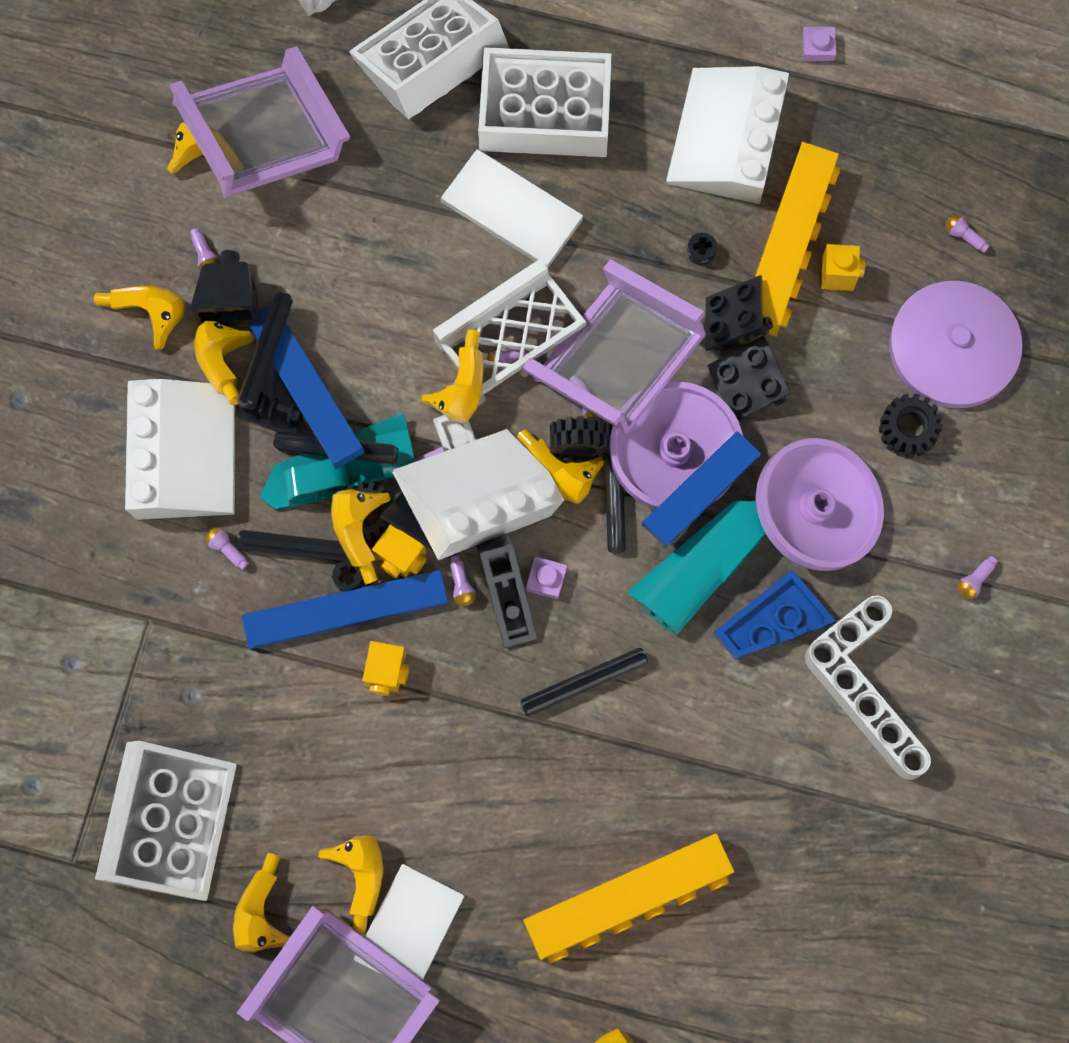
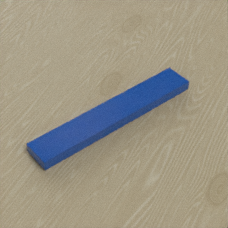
(312, 397)
(344, 609)

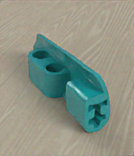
(314, 478)
(699, 566)

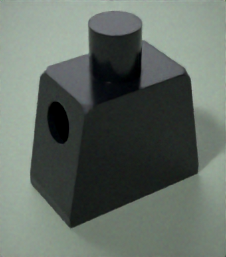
(226, 292)

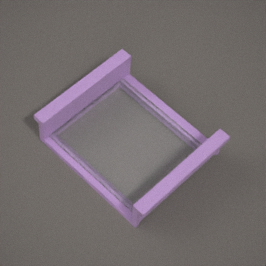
(263, 125)
(626, 351)
(338, 988)

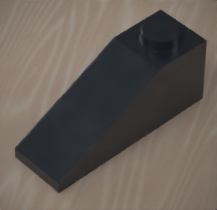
(506, 591)

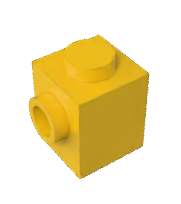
(841, 267)
(399, 553)
(385, 668)

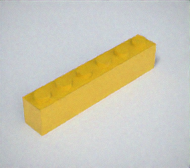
(793, 229)
(628, 897)

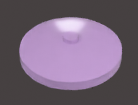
(955, 344)
(670, 441)
(819, 504)

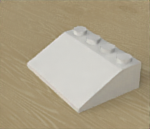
(428, 51)
(545, 102)
(728, 131)
(179, 450)
(477, 492)
(166, 821)

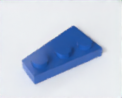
(774, 617)

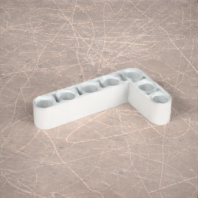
(863, 690)

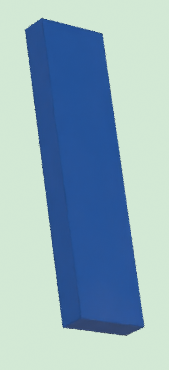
(701, 489)

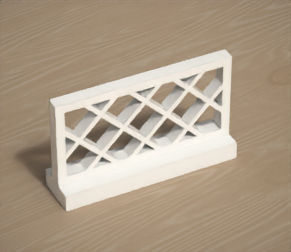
(498, 303)

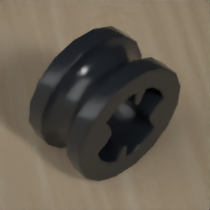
(709, 241)
(337, 575)

